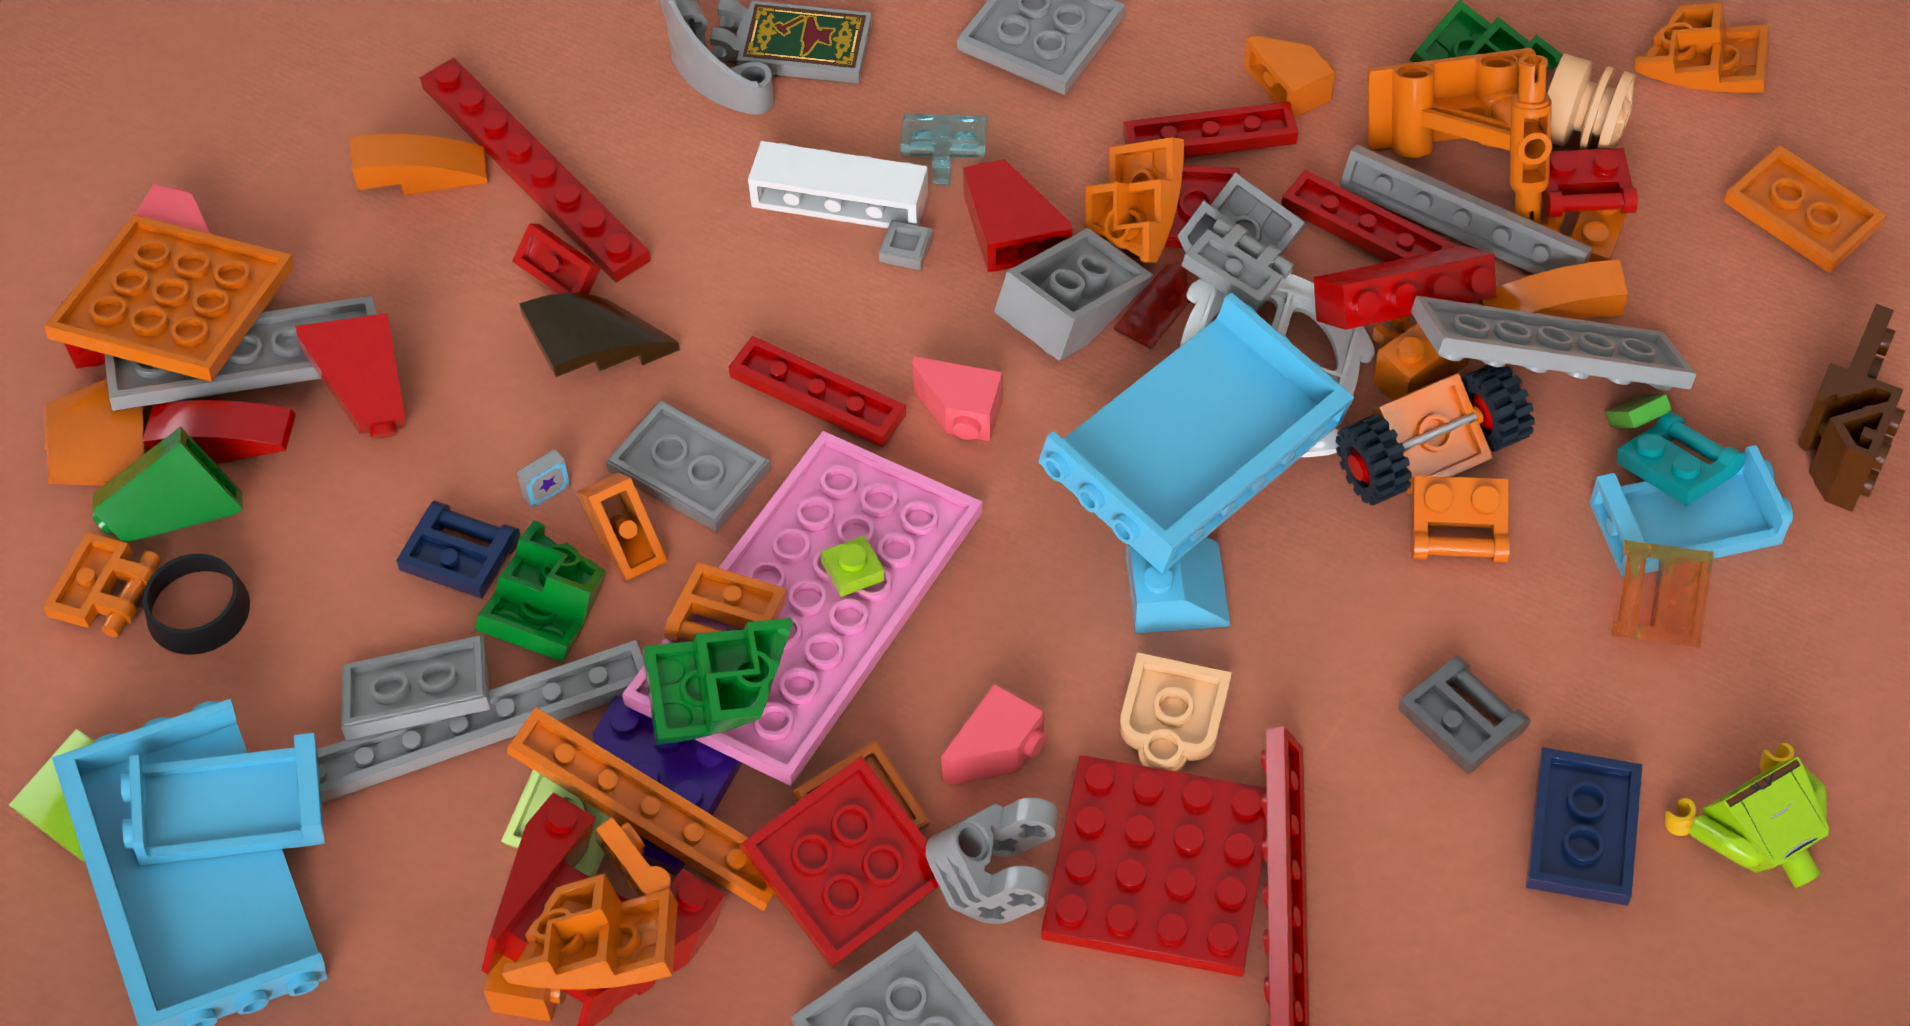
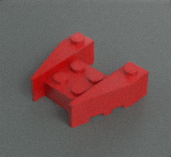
(545, 860)

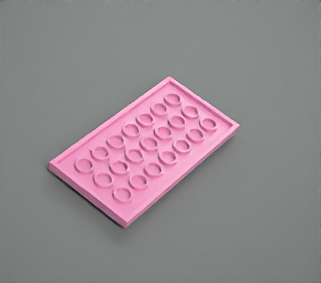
(834, 640)

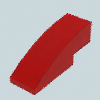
(223, 427)

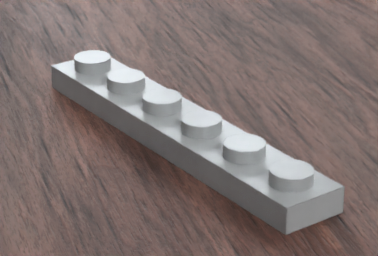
(1459, 214)

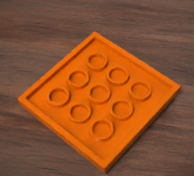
(170, 297)

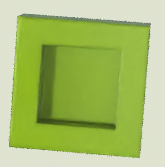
(852, 566)

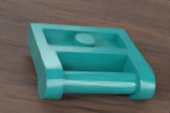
(1674, 469)

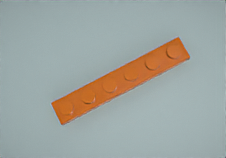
(641, 801)

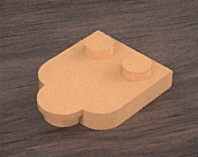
(1173, 711)

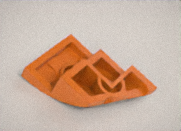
(1707, 55)
(1141, 196)
(88, 439)
(597, 940)

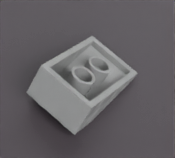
(1070, 292)

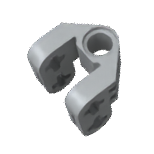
(966, 847)

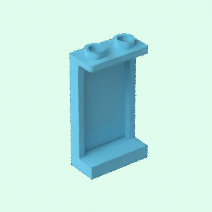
(1728, 520)
(224, 804)

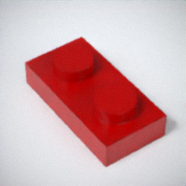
(555, 261)

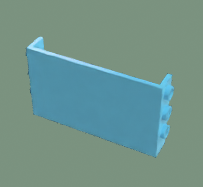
(1198, 435)
(190, 932)

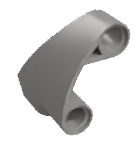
(740, 88)

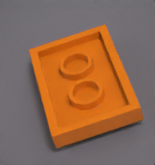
(1804, 208)

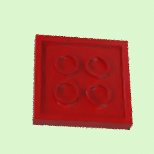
(844, 861)

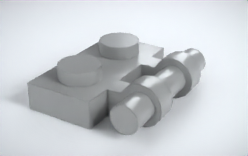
(1237, 263)

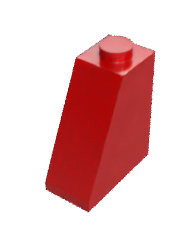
(1010, 215)
(358, 369)

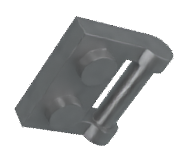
(1454, 723)

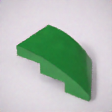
(1467, 33)
(542, 596)
(713, 680)

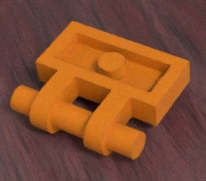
(90, 578)

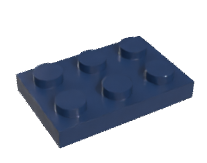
(1584, 826)

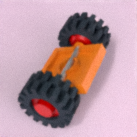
(1434, 432)

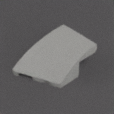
(1250, 208)

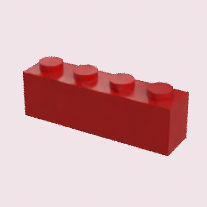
(1389, 288)

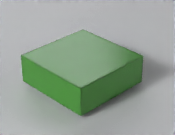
(1638, 411)

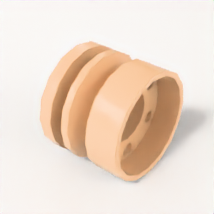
(1589, 105)

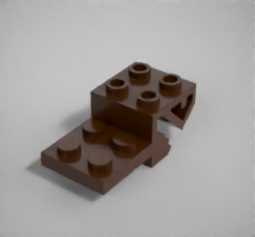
(1852, 419)

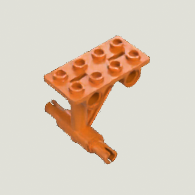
(1472, 97)

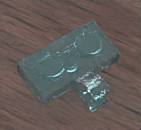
(943, 138)

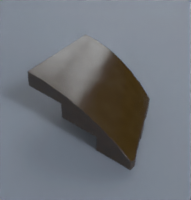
(591, 329)

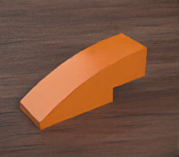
(416, 162)
(1568, 291)

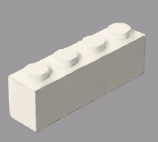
(837, 185)

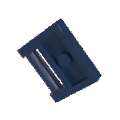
(452, 559)

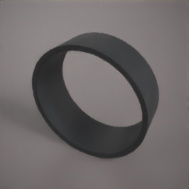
(210, 635)

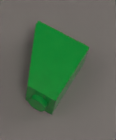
(165, 491)

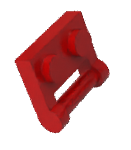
(1589, 182)

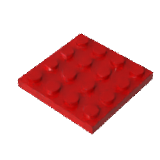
(1158, 866)

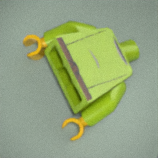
(1765, 819)

